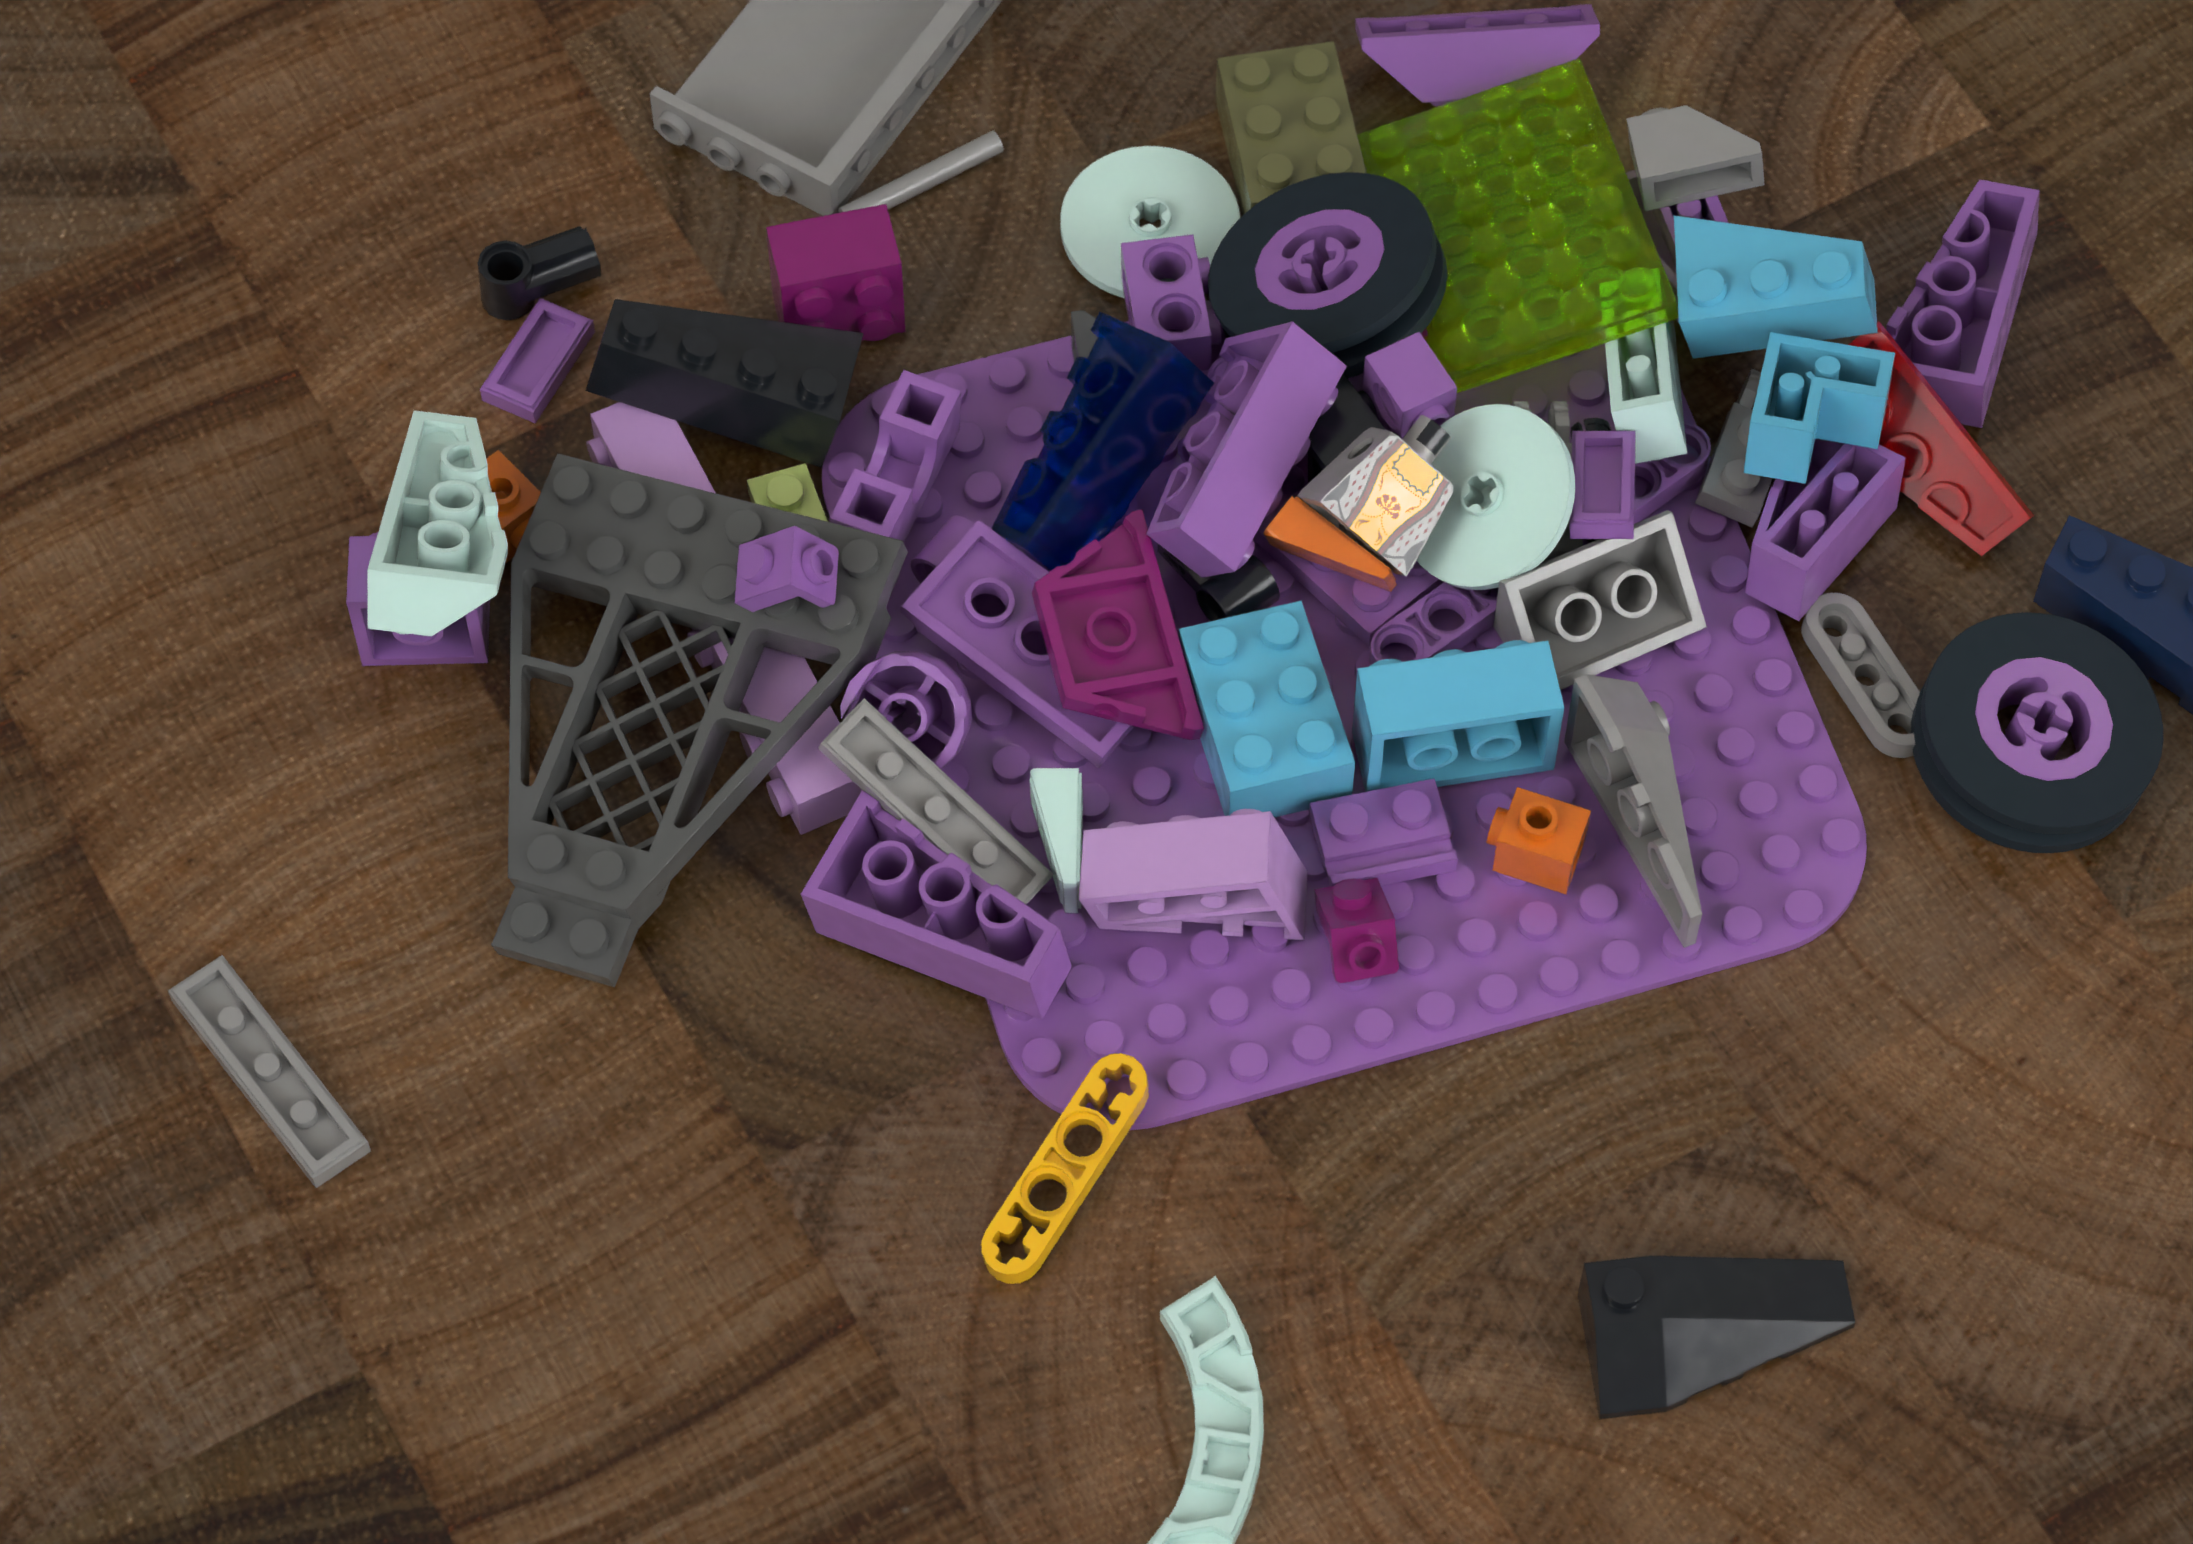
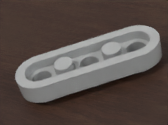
(1867, 654)

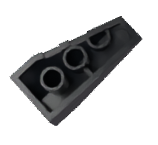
(1689, 1323)

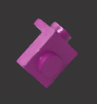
(1358, 929)

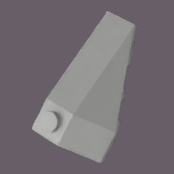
(1630, 768)

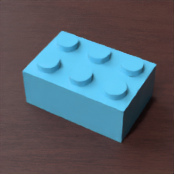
(1267, 711)
(1458, 716)

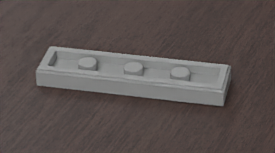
(917, 790)
(269, 1071)

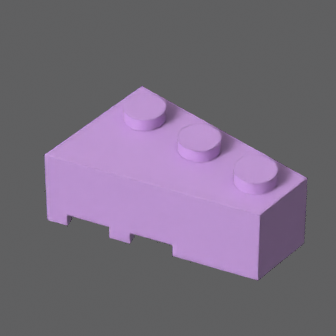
(1194, 871)

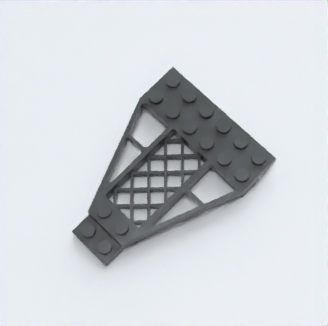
(674, 560)

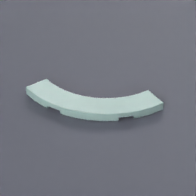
(1226, 1418)

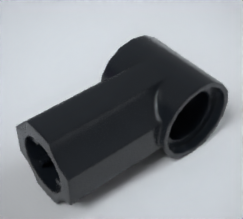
(534, 271)
(1231, 593)

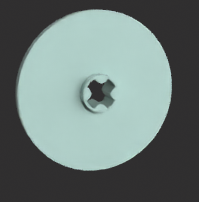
(1139, 183)
(1529, 497)

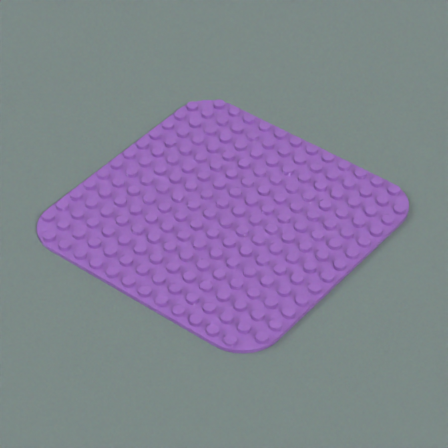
(1477, 950)

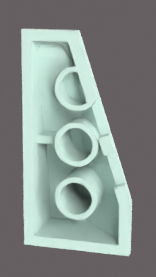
(439, 532)

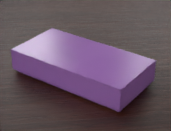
(537, 360)
(1603, 484)

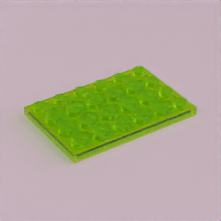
(1530, 223)

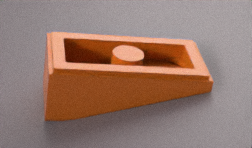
(1312, 537)

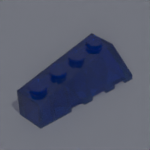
(1102, 444)

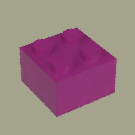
(839, 273)

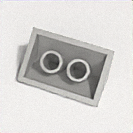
(1604, 600)

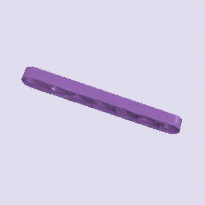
(1478, 610)

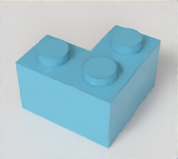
(1814, 393)

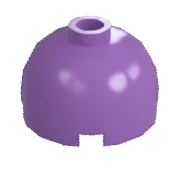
(919, 698)

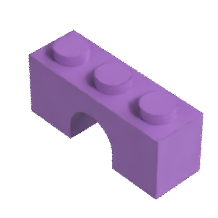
(908, 455)

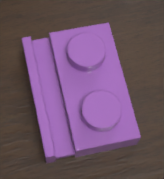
(1384, 834)

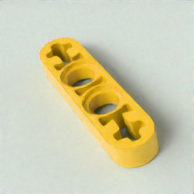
(1073, 1172)

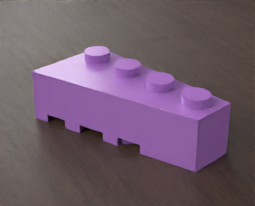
(1968, 297)
(929, 912)

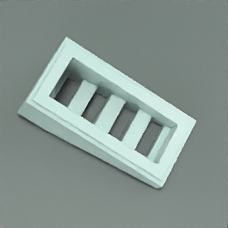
(1059, 815)

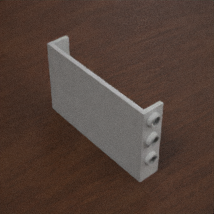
(816, 89)

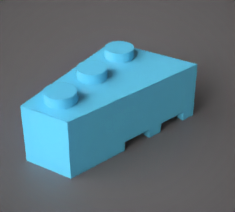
(1757, 280)

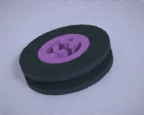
(1337, 258)
(2009, 782)

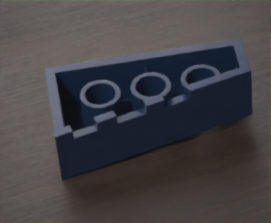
(2128, 597)

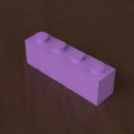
(1245, 446)

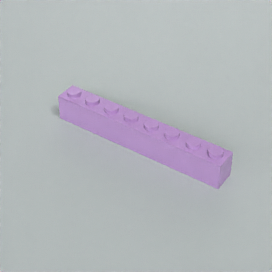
(804, 779)

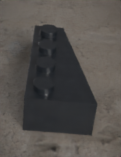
(729, 374)

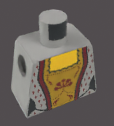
(1385, 492)

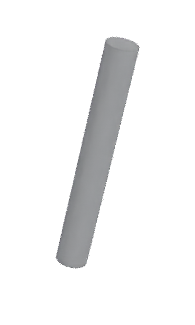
(930, 173)

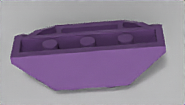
(1471, 52)

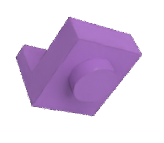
(786, 567)

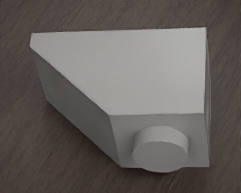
(1690, 157)

